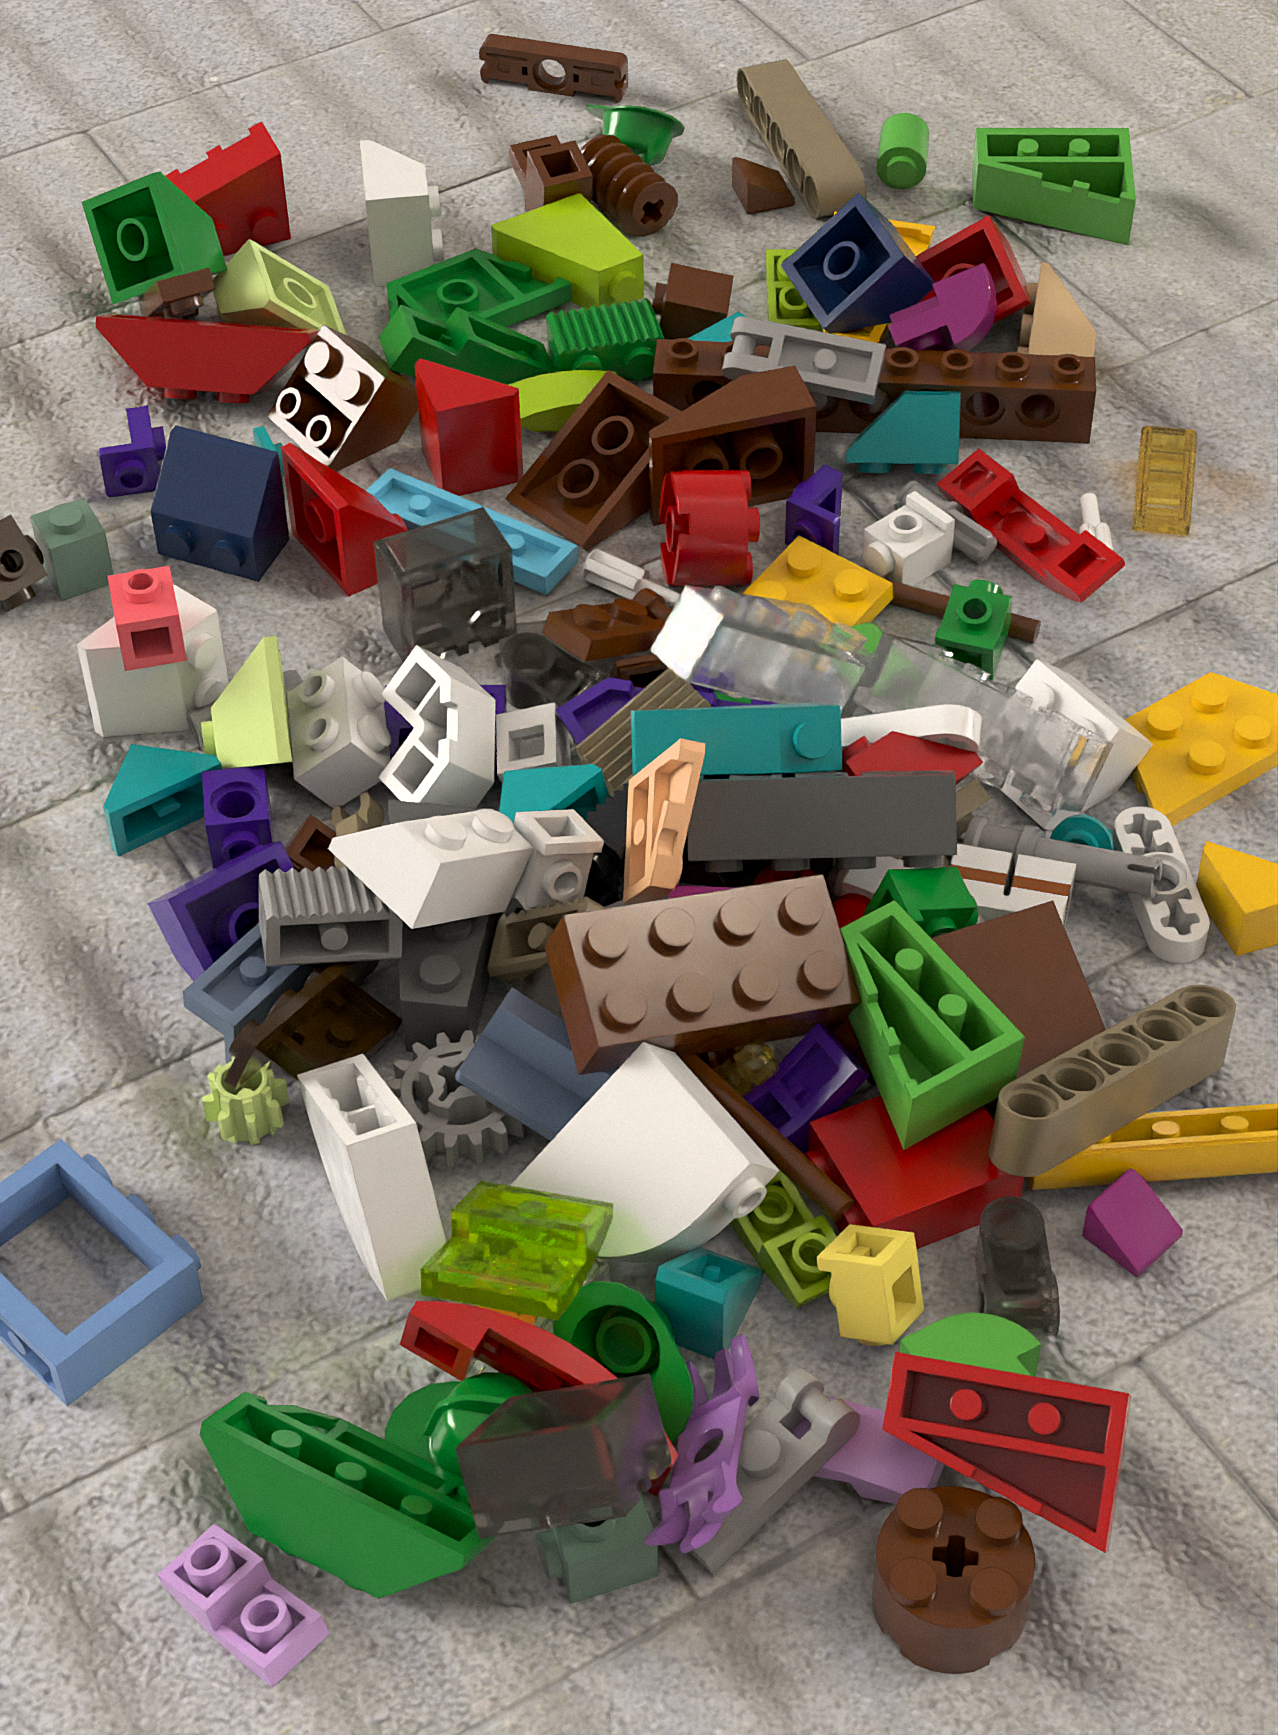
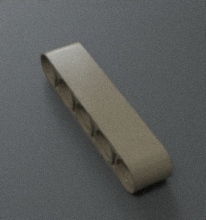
(800, 137)
(1110, 1080)

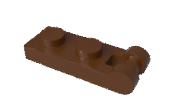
(177, 295)
(609, 628)

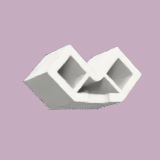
(453, 736)

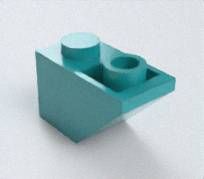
(912, 430)

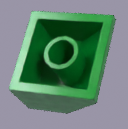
(149, 235)

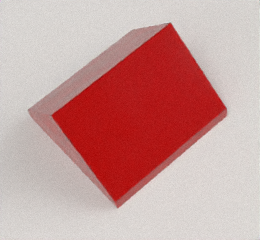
(468, 429)

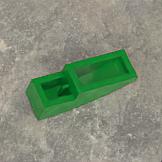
(462, 344)

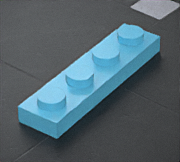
(538, 557)

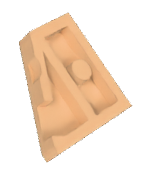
(659, 821)

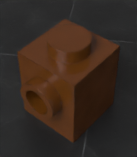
(691, 300)

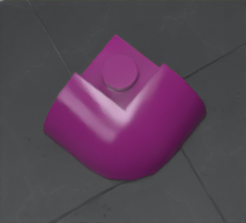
(953, 318)

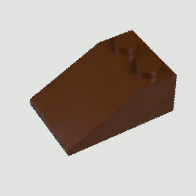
(751, 424)
(596, 465)

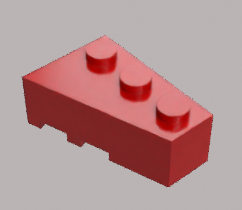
(241, 191)
(1019, 1434)

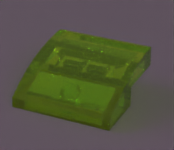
(517, 1250)

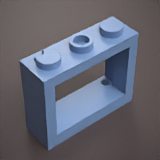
(127, 1323)

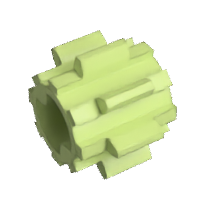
(250, 1109)

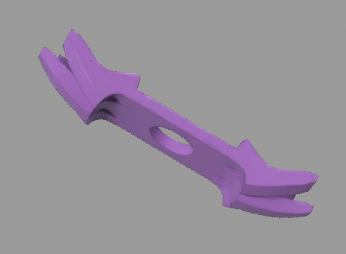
(711, 1483)

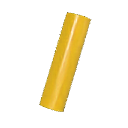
(1175, 1148)

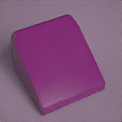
(1130, 1223)

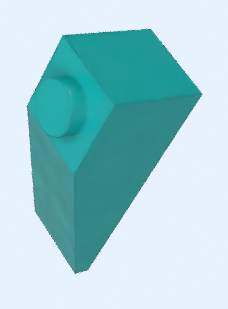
(744, 737)

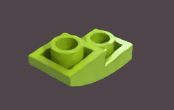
(783, 299)
(553, 397)
(786, 1241)

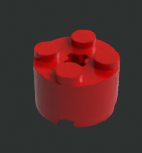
(708, 528)

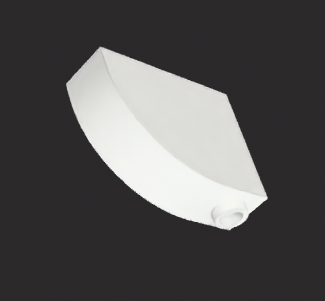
(658, 1154)
(375, 1172)

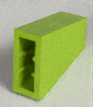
(575, 244)

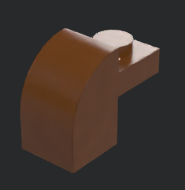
(550, 171)

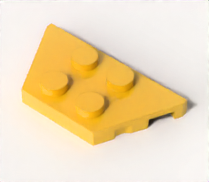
(1205, 743)

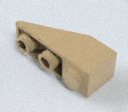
(1054, 320)

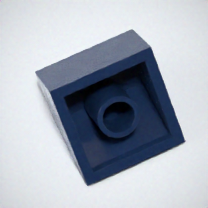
(857, 270)
(219, 504)

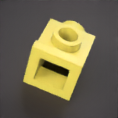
(873, 1283)

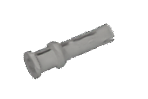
(1093, 864)

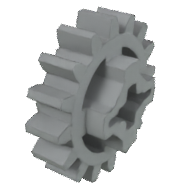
(455, 1116)

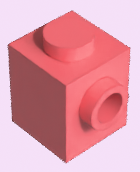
(147, 618)

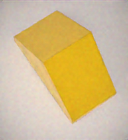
(1240, 897)

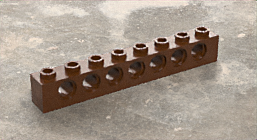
(999, 392)

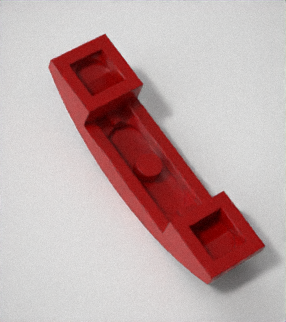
(1027, 531)
(460, 1334)

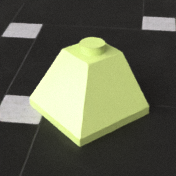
(273, 292)
(252, 713)

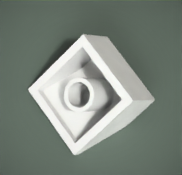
(399, 213)
(160, 695)
(439, 865)

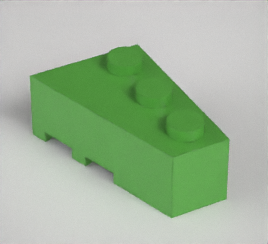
(1057, 178)
(924, 1026)

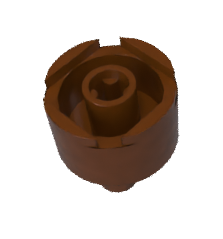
(953, 1577)

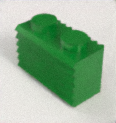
(605, 339)

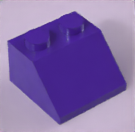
(216, 908)

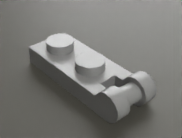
(824, 360)
(776, 1462)

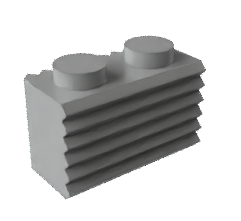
(324, 919)

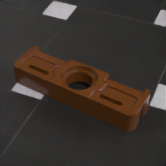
(584, 67)

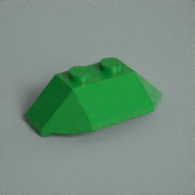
(341, 1495)

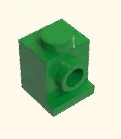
(976, 624)
(930, 896)

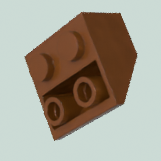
(344, 401)

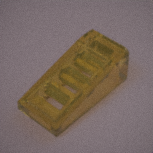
(1164, 478)

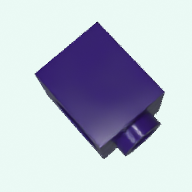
(236, 811)

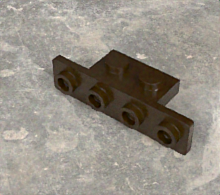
(316, 1026)

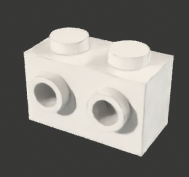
(338, 732)

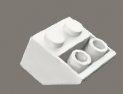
(1069, 697)

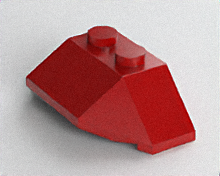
(205, 354)

